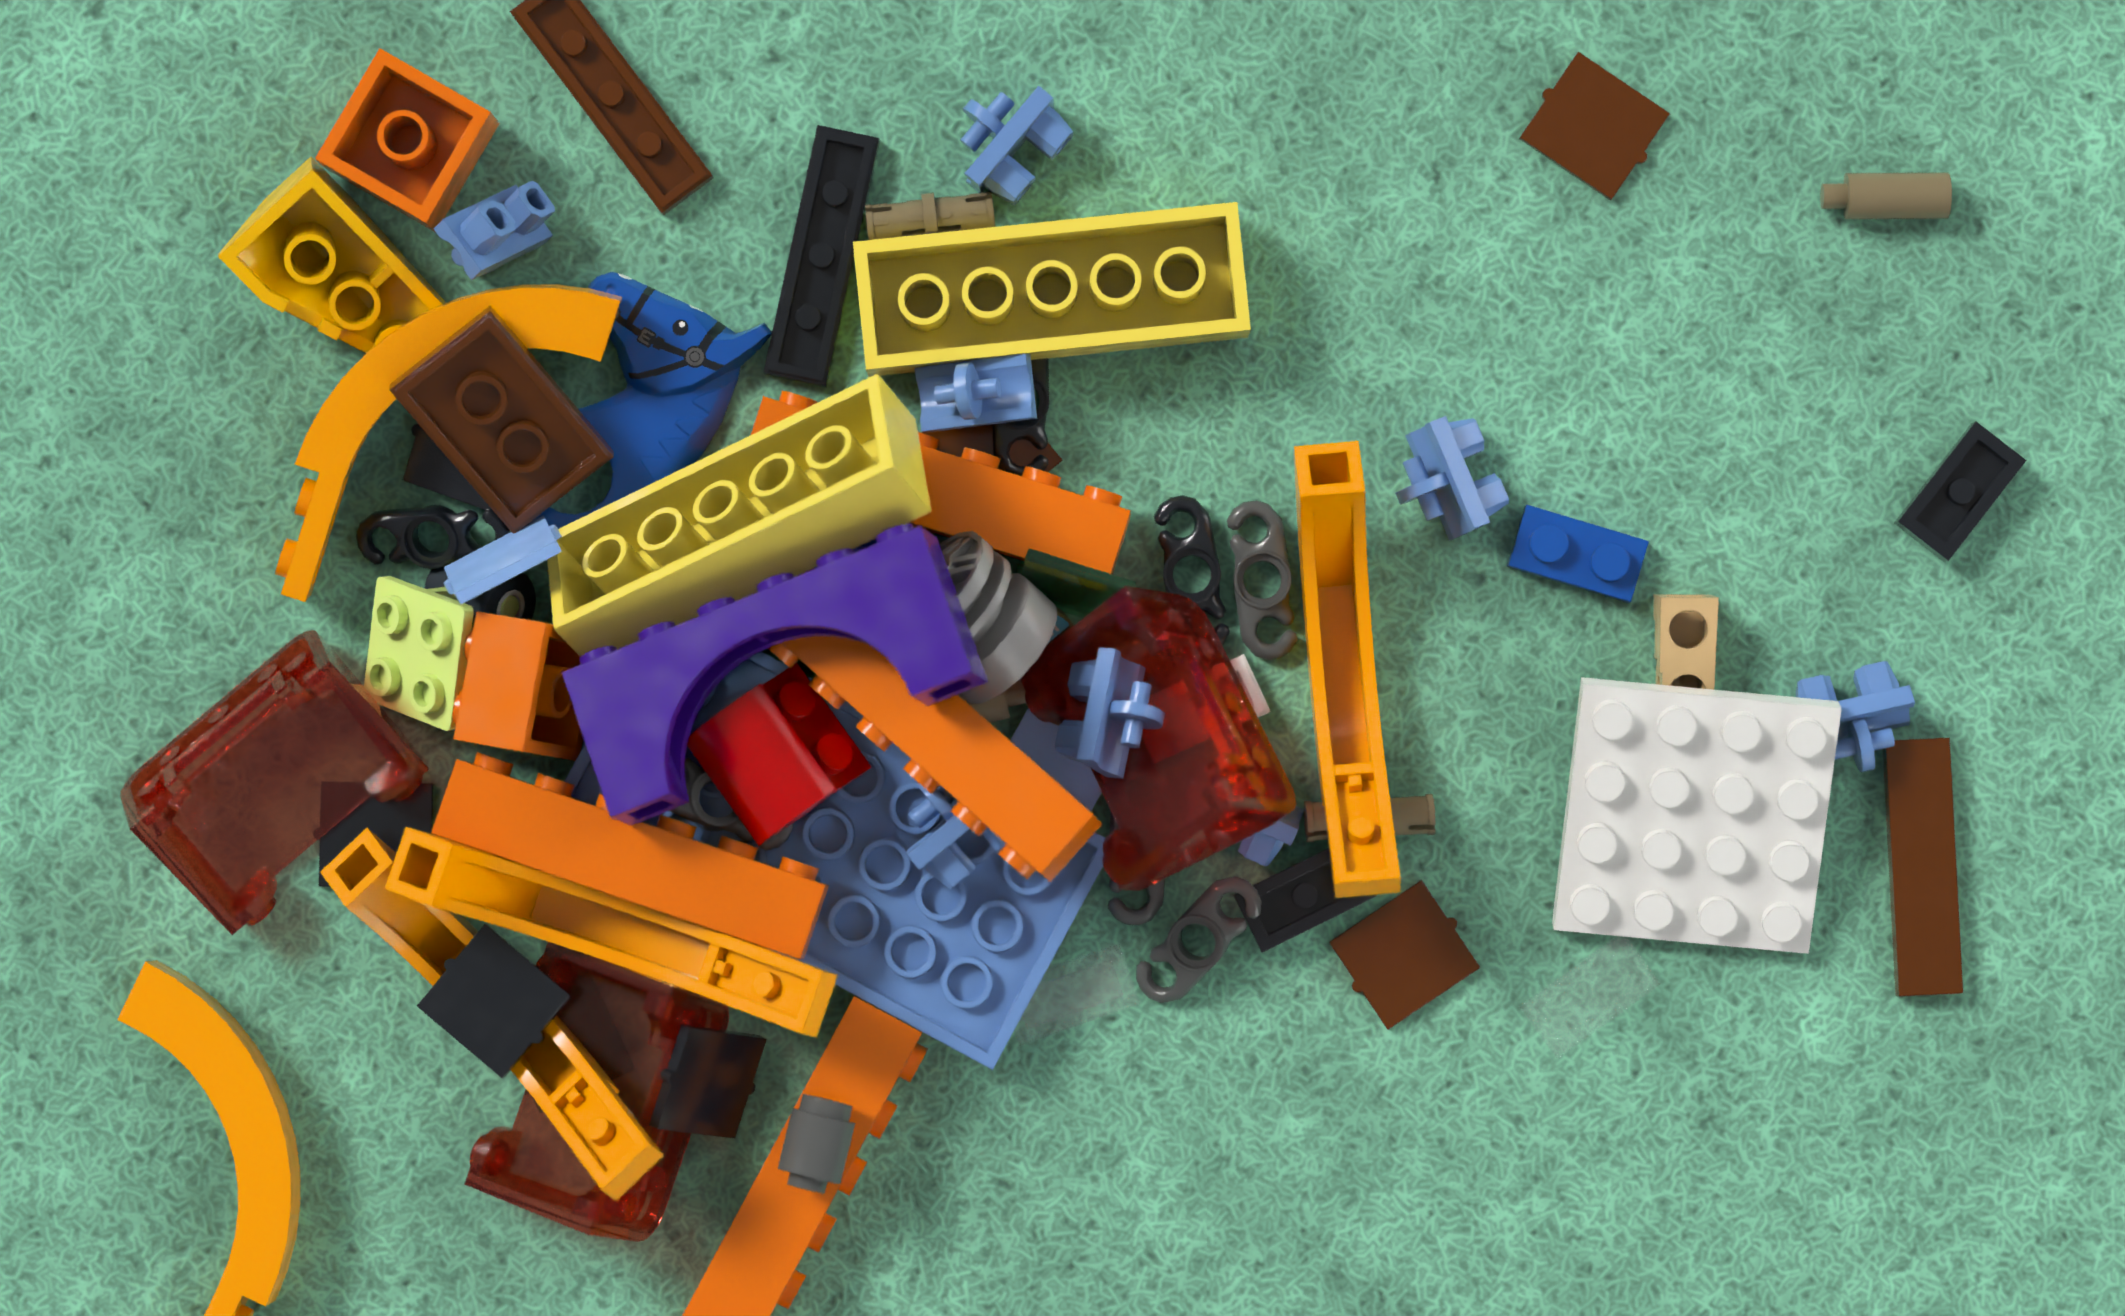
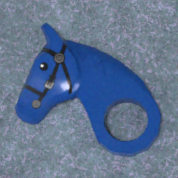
(677, 390)

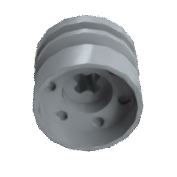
(1003, 611)

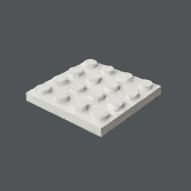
(1695, 815)

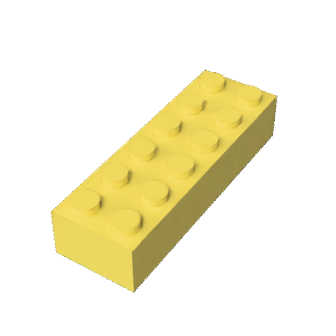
(1053, 288)
(740, 517)

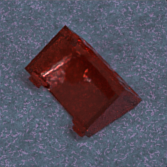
(1200, 776)
(267, 778)
(630, 1031)

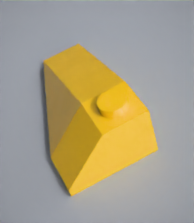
(327, 262)

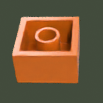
(407, 140)
(517, 688)

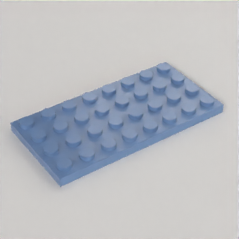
(894, 934)

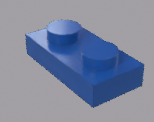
(1577, 553)

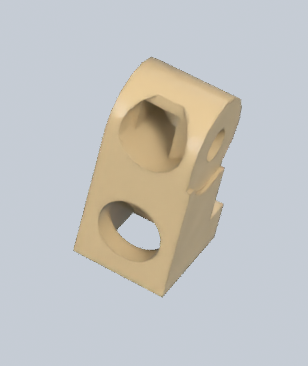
(1685, 639)

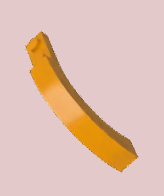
(538, 314)
(1343, 669)
(611, 929)
(556, 1072)
(255, 1120)

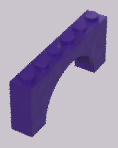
(646, 696)

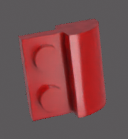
(777, 753)

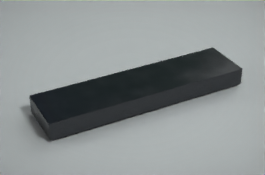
(821, 256)

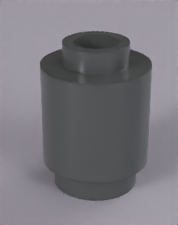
(817, 1143)

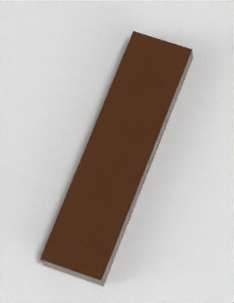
(614, 99)
(1922, 867)

